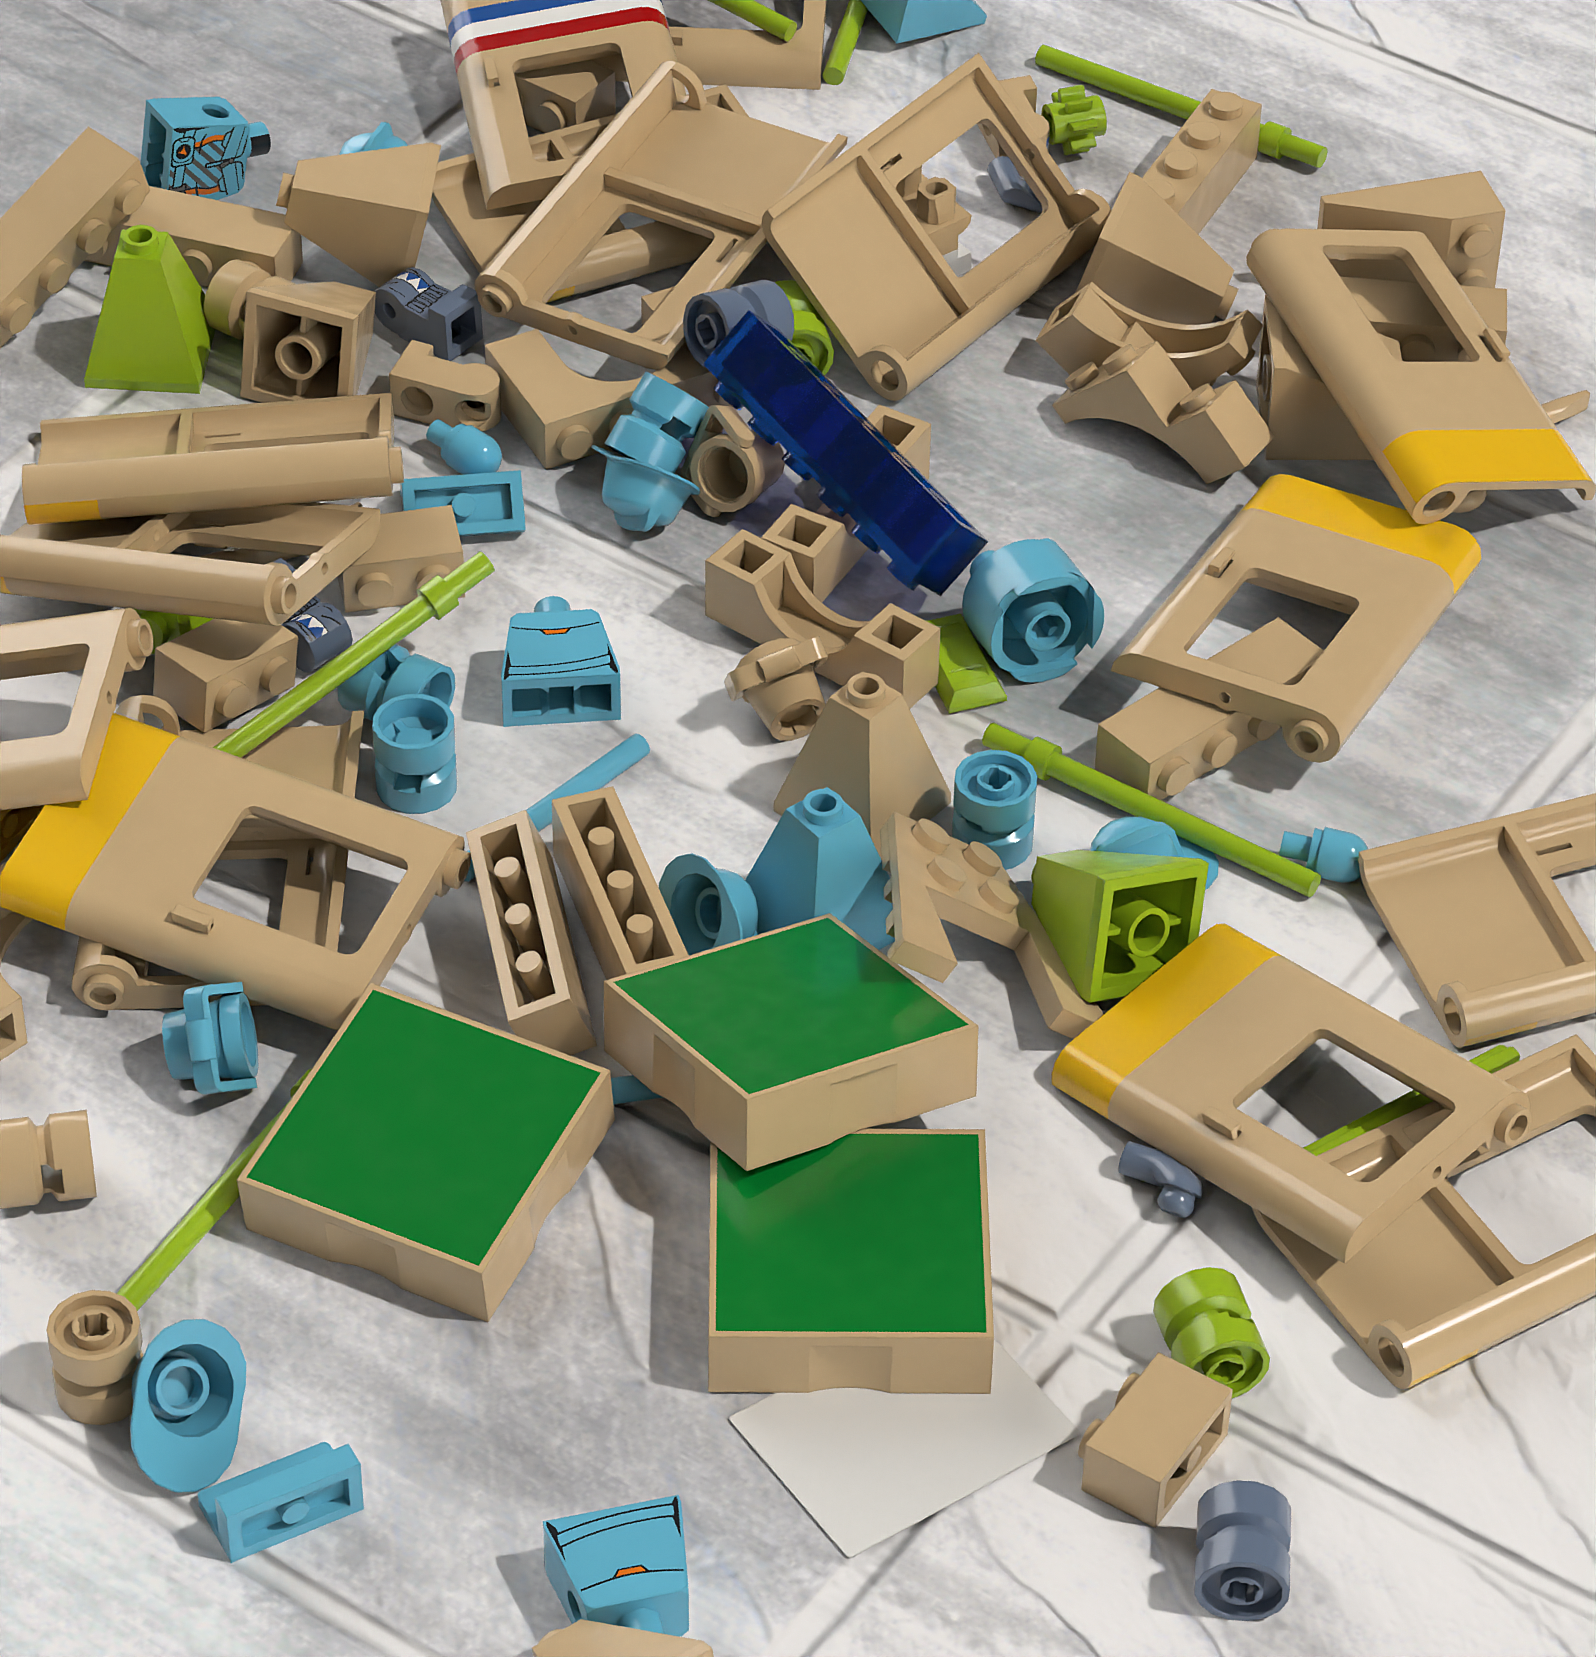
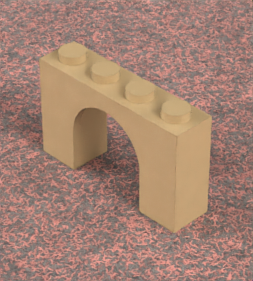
(567, 412)

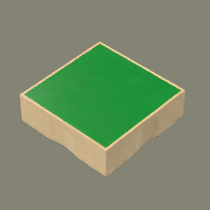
(790, 1040)
(427, 1150)
(853, 1267)

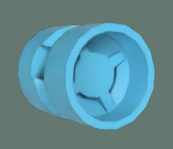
(658, 424)
(396, 675)
(414, 753)
(996, 804)

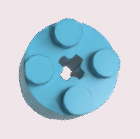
(1031, 609)

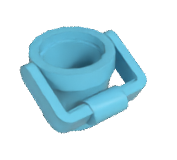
(212, 1039)

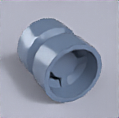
(715, 313)
(1243, 1550)

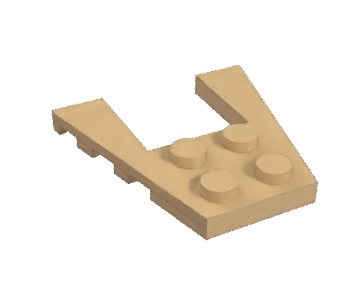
(969, 888)

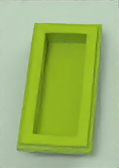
(964, 671)

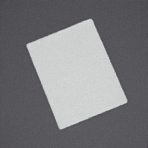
(888, 1460)

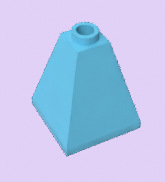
(821, 865)

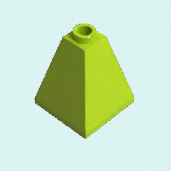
(150, 320)
(1117, 914)

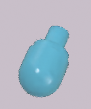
(465, 448)
(1328, 852)

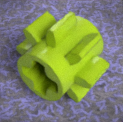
(1075, 119)

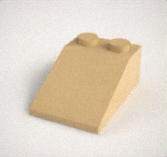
(1453, 212)

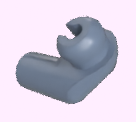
(1011, 186)
(1157, 1168)

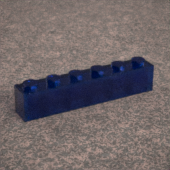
(844, 454)

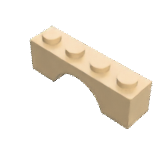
(821, 539)
(763, 597)

